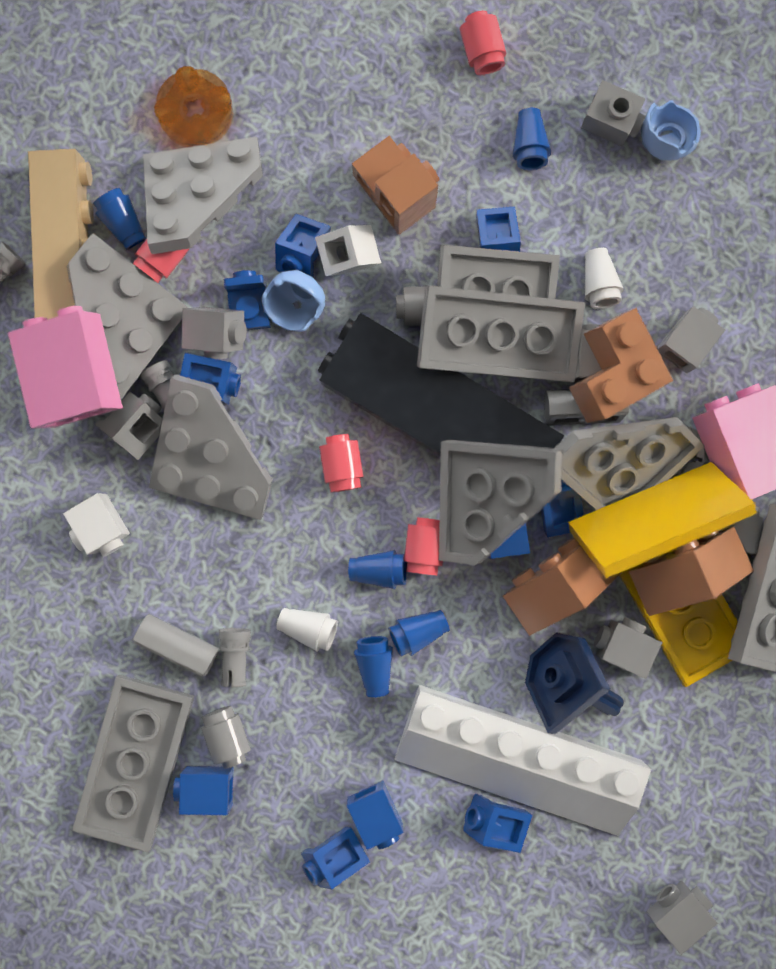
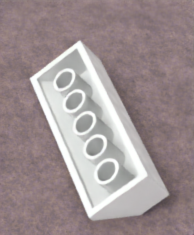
(522, 761)

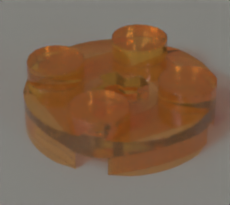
(187, 86)

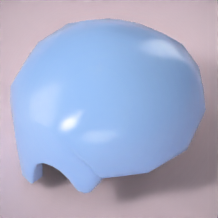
(674, 144)
(284, 291)

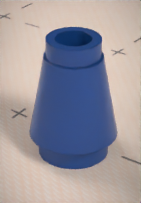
(531, 140)
(119, 216)
(379, 569)
(417, 631)
(374, 663)

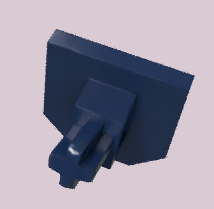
(567, 681)

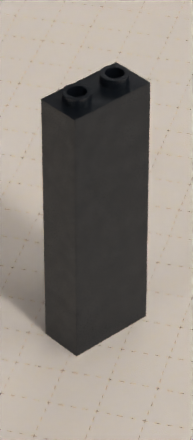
(427, 405)

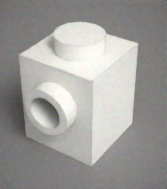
(348, 250)
(96, 526)

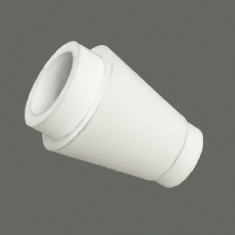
(601, 280)
(308, 627)

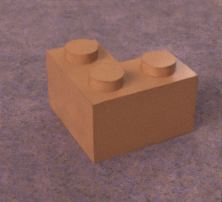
(397, 183)
(628, 367)
(692, 572)
(557, 590)

